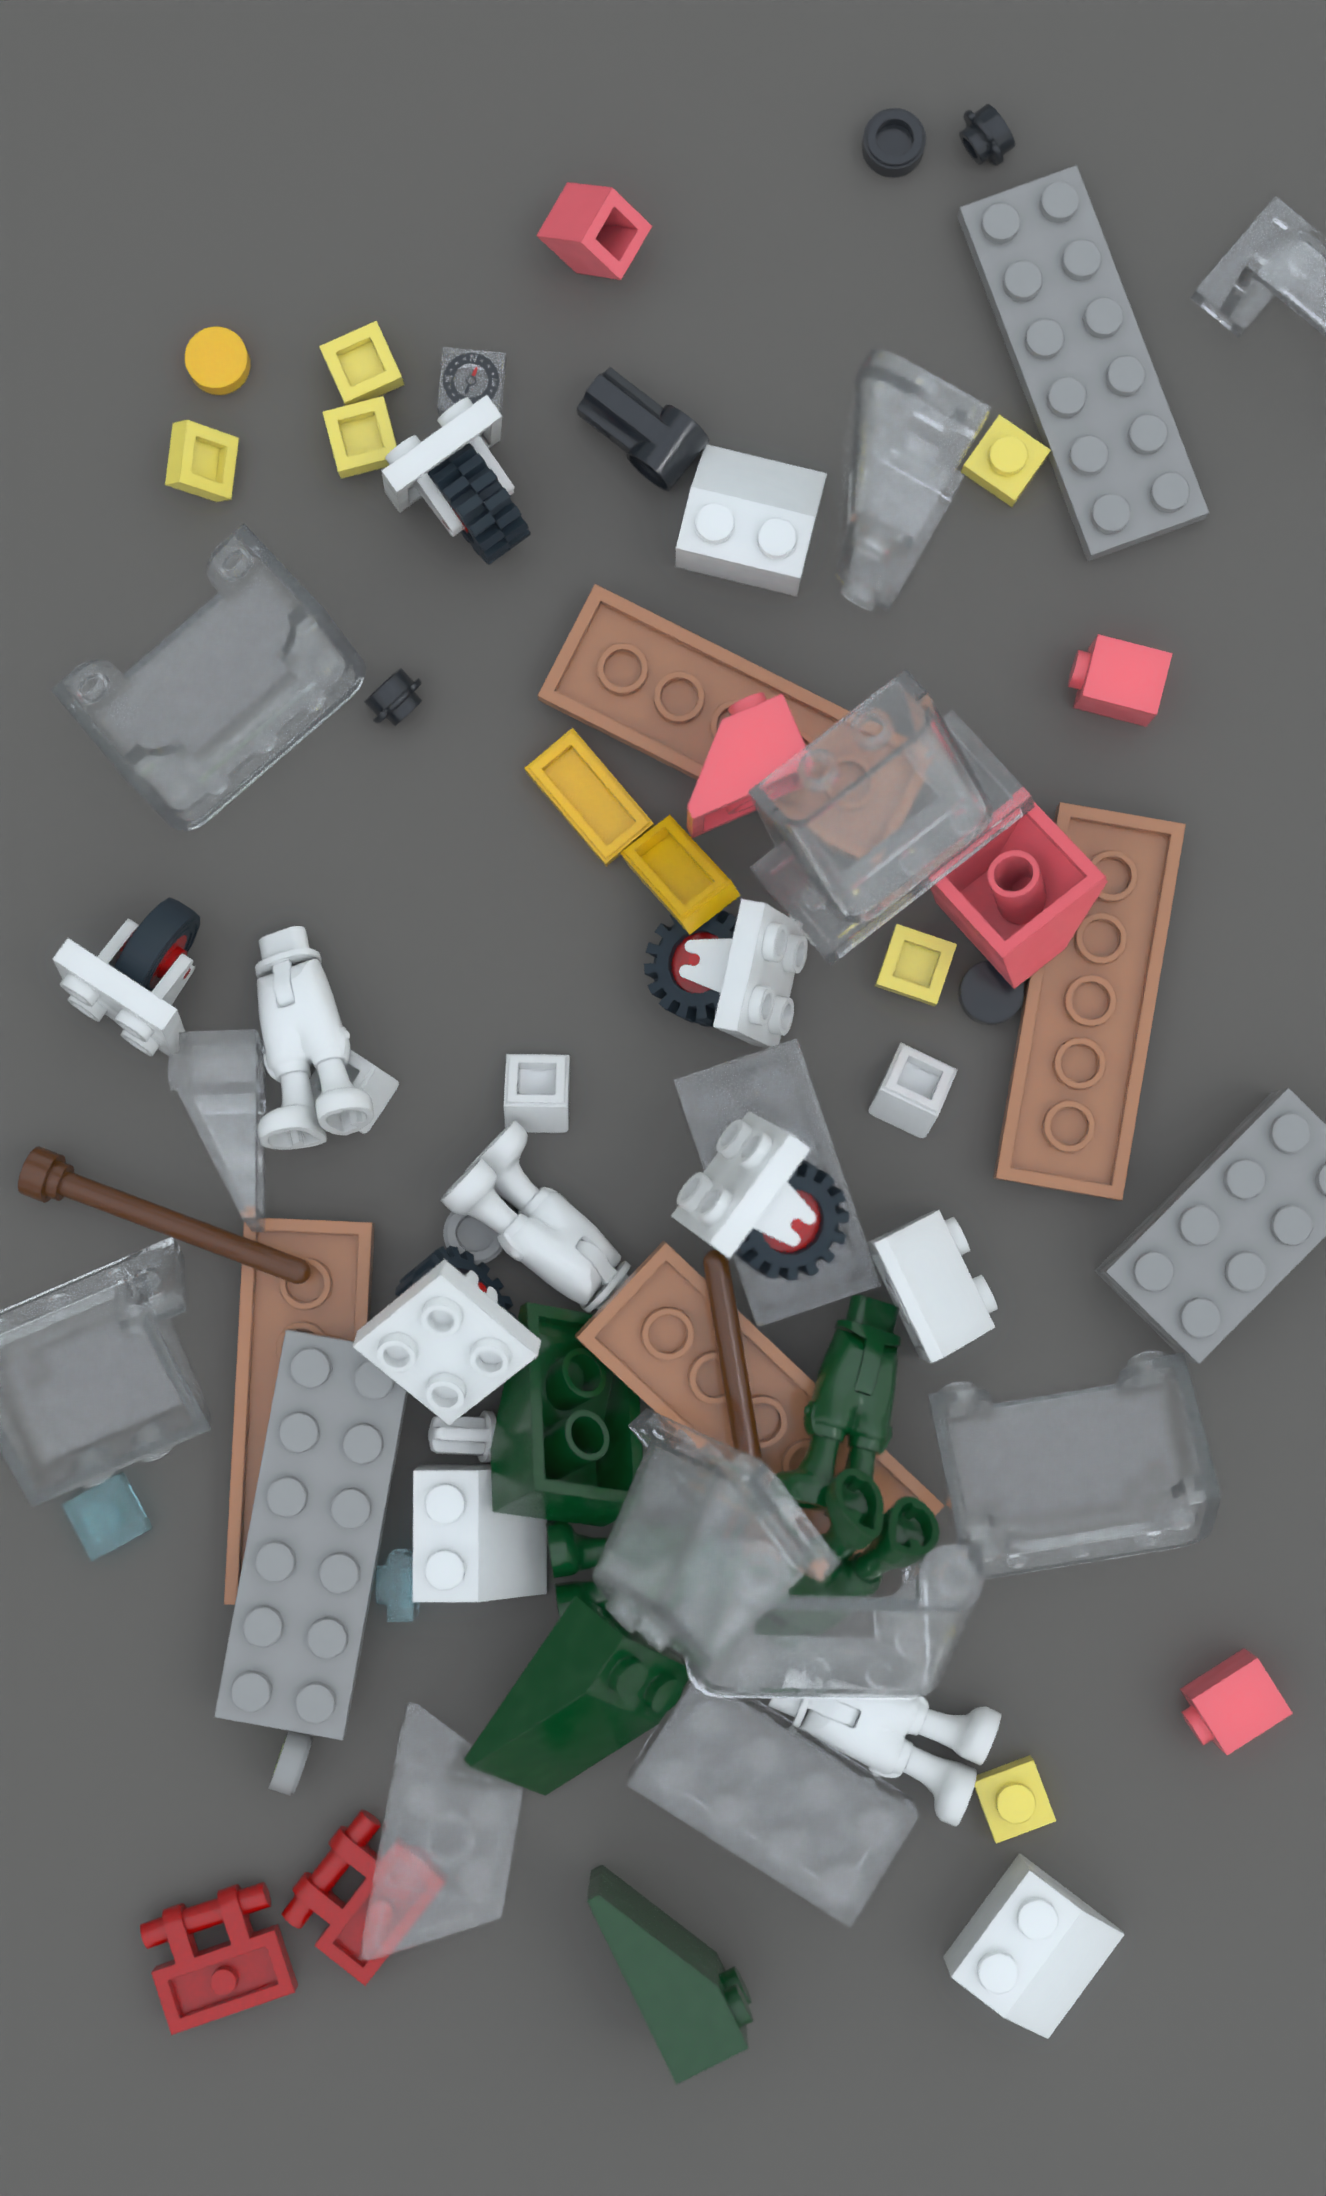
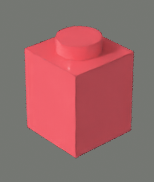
(594, 230)
(1119, 679)
(1233, 1703)

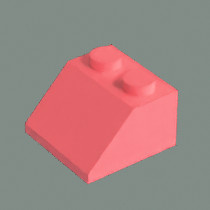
(743, 753)
(1021, 895)

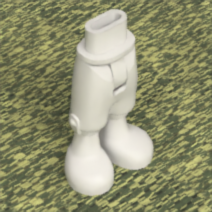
(301, 1029)
(546, 1232)
(876, 1737)

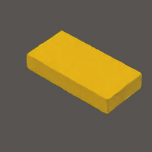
(589, 796)
(680, 874)

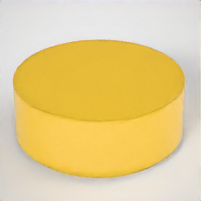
(217, 360)

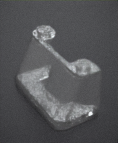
(897, 472)
(219, 690)
(1076, 1469)
(855, 1644)

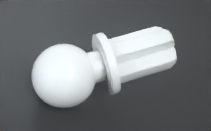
(464, 1436)

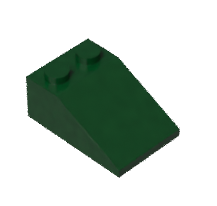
(563, 1429)
(578, 1701)
(676, 1979)

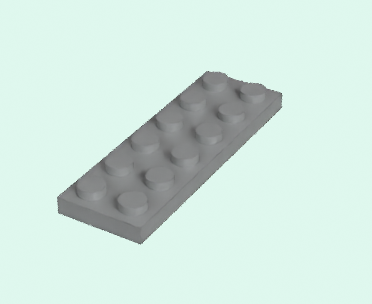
(1082, 363)
(312, 1539)

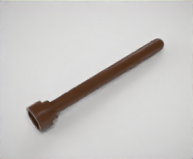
(49, 1177)
(731, 1353)

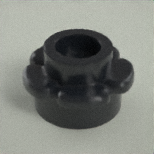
(986, 135)
(394, 698)

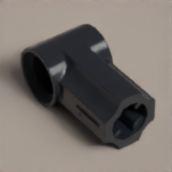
(656, 438)

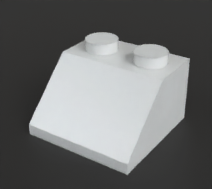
(749, 520)
(932, 1285)
(466, 1548)
(1031, 1948)

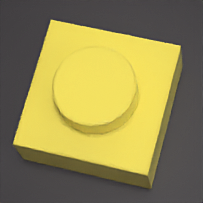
(362, 364)
(360, 436)
(201, 461)
(1005, 461)
(915, 965)
(1013, 1799)

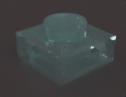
(107, 1516)
(395, 1586)

